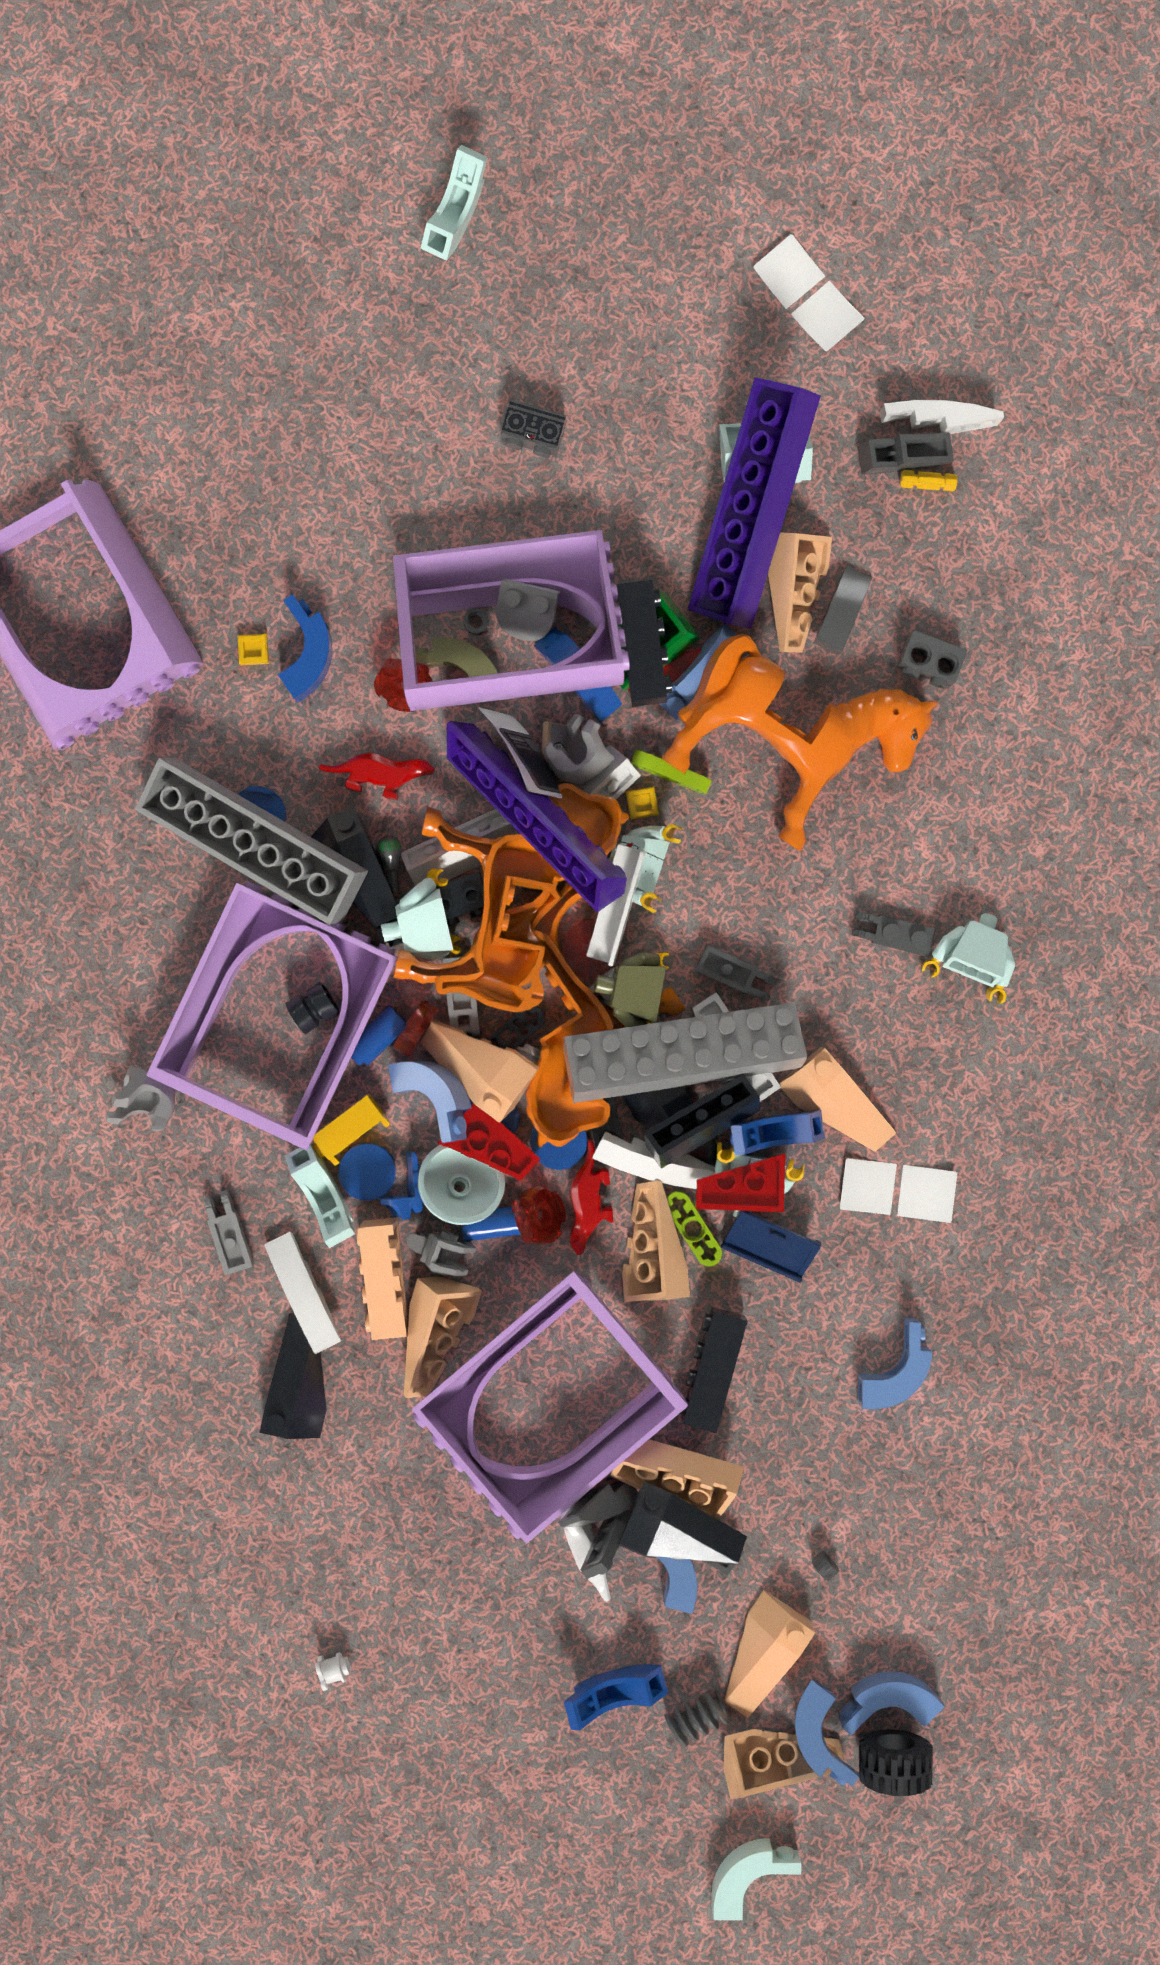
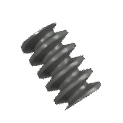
(698, 1718)

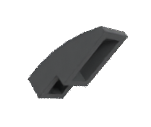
(905, 453)
(843, 610)
(600, 1504)

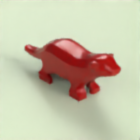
(380, 771)
(587, 1201)

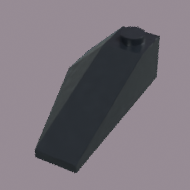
(348, 836)
(658, 1105)
(296, 1393)
(677, 1530)

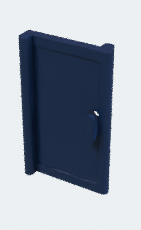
(775, 1250)

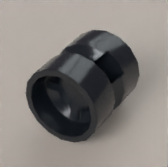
(310, 1009)

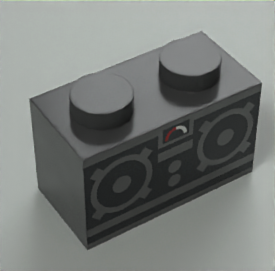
(533, 429)

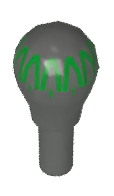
(389, 852)

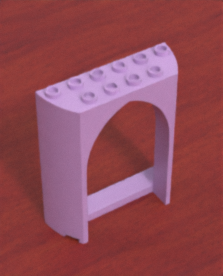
(472, 578)
(158, 646)
(243, 928)
(540, 1493)

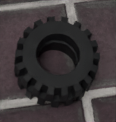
(895, 1762)

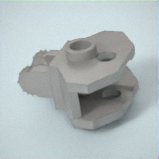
(441, 1251)

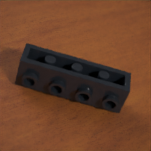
(642, 641)
(458, 898)
(702, 1121)
(713, 1368)

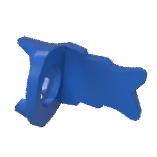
(403, 1205)

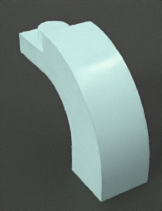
(459, 202)
(322, 1193)
(742, 1868)

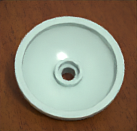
(445, 1169)

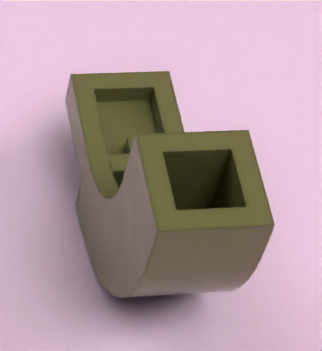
(456, 654)

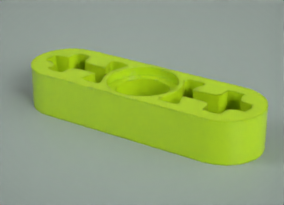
(666, 771)
(711, 1241)

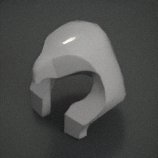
(583, 756)
(143, 1095)

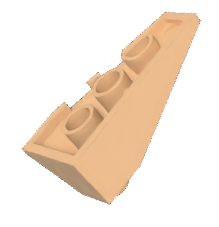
(793, 585)
(489, 1074)
(828, 1088)
(656, 1257)
(435, 1318)
(768, 1649)
(766, 1761)

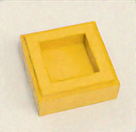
(253, 649)
(642, 803)

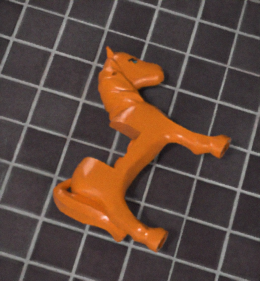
(743, 689)
(494, 965)
(549, 1091)

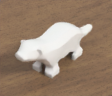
(580, 1541)

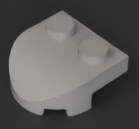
(526, 609)

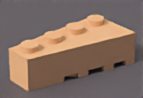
(383, 1278)
(691, 1476)

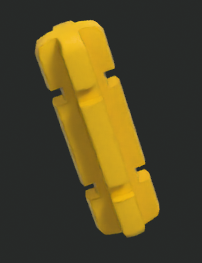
(928, 480)

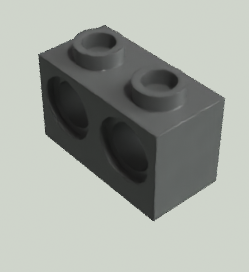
(932, 651)

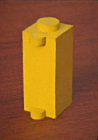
(348, 1128)

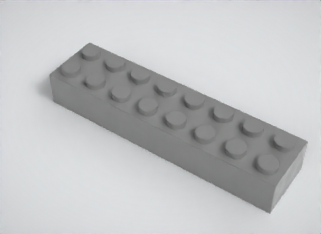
(251, 840)
(684, 1052)

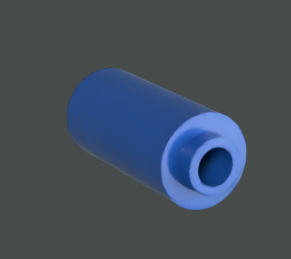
(378, 1035)
(498, 1224)

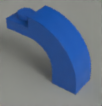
(558, 647)
(313, 664)
(777, 1131)
(613, 1689)

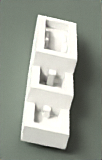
(950, 415)
(637, 1160)
(303, 1292)

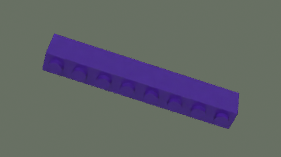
(753, 502)
(534, 816)

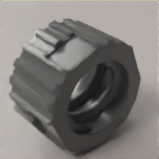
(476, 612)
(825, 1565)

